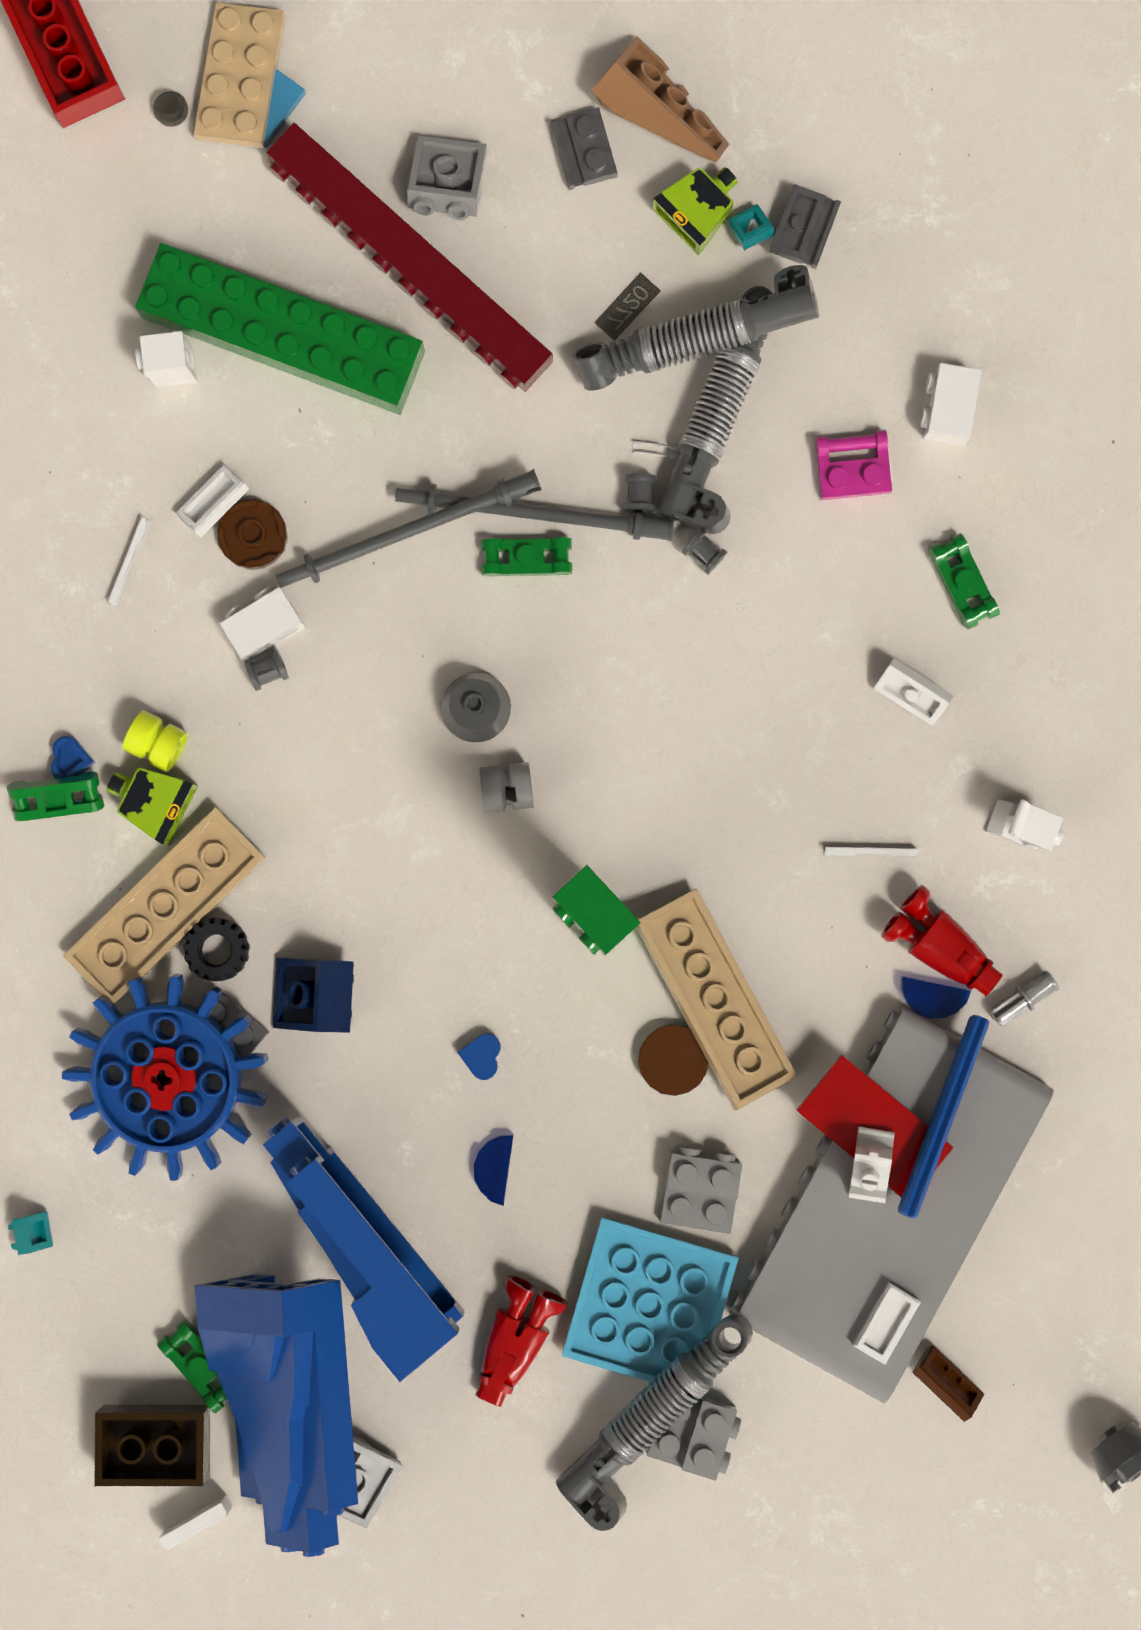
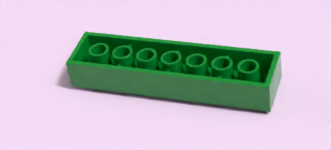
(280, 328)
(594, 911)

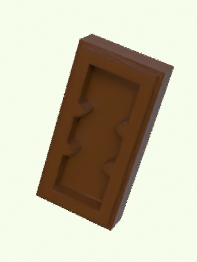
(948, 1383)

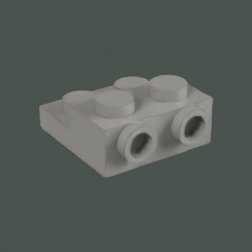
(446, 177)
(701, 1190)
(699, 1438)
(374, 1478)

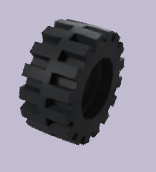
(194, 954)

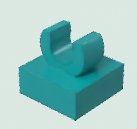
(31, 1233)

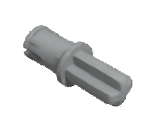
(1024, 998)

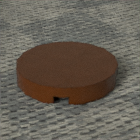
(252, 534)
(672, 1060)

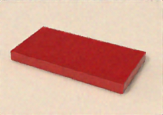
(850, 1100)

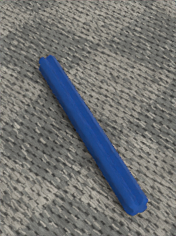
(943, 1116)

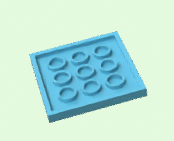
(646, 1300)

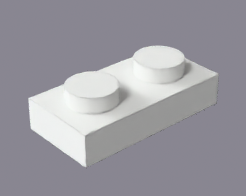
(913, 692)

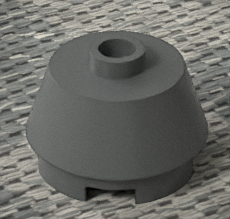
(475, 707)
(1118, 1456)

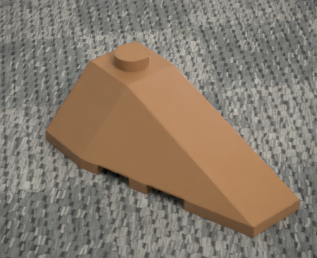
(645, 95)

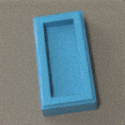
(284, 99)

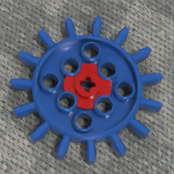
(193, 1029)

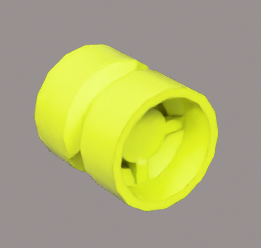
(152, 739)

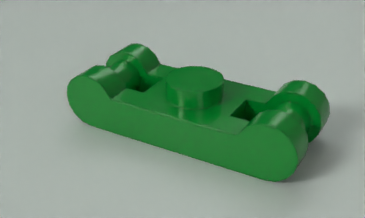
(526, 557)
(963, 581)
(55, 797)
(193, 1364)

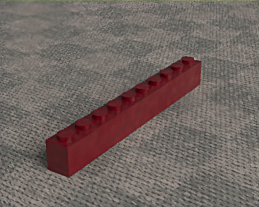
(409, 257)

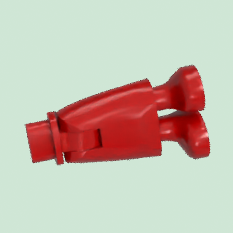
(943, 944)
(515, 1338)

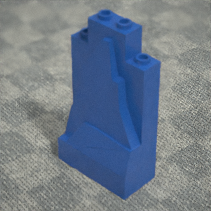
(392, 1289)
(290, 1400)

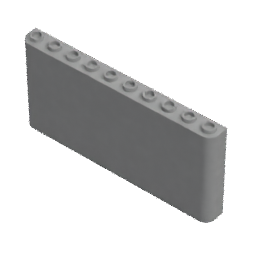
(842, 1251)

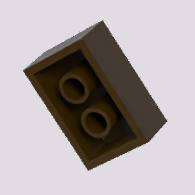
(152, 1445)

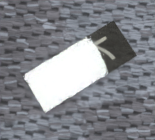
(627, 306)

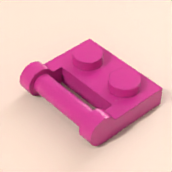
(854, 477)

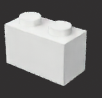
(167, 359)
(951, 404)
(261, 624)

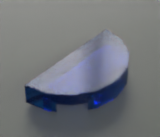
(933, 999)
(492, 1168)

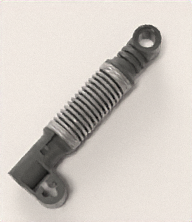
(733, 323)
(702, 442)
(624, 1440)

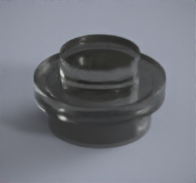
(170, 108)

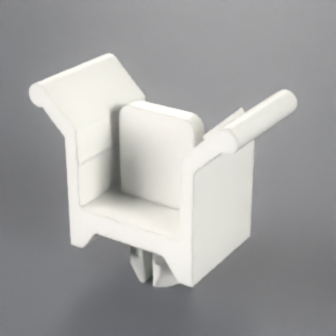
(1026, 825)
(872, 1165)

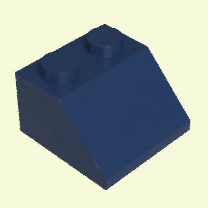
(313, 995)

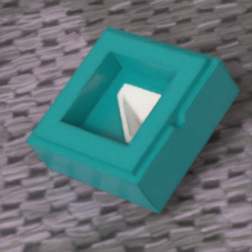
(750, 227)

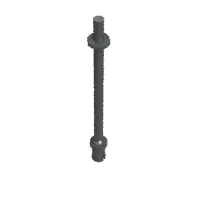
(503, 493)
(635, 525)

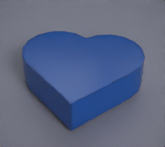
(70, 758)
(481, 1056)

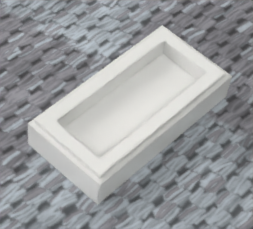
(212, 500)
(886, 1323)
(195, 1523)

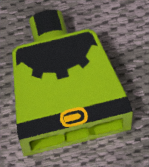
(696, 206)
(153, 802)

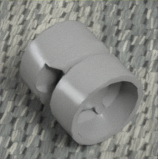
(493, 789)

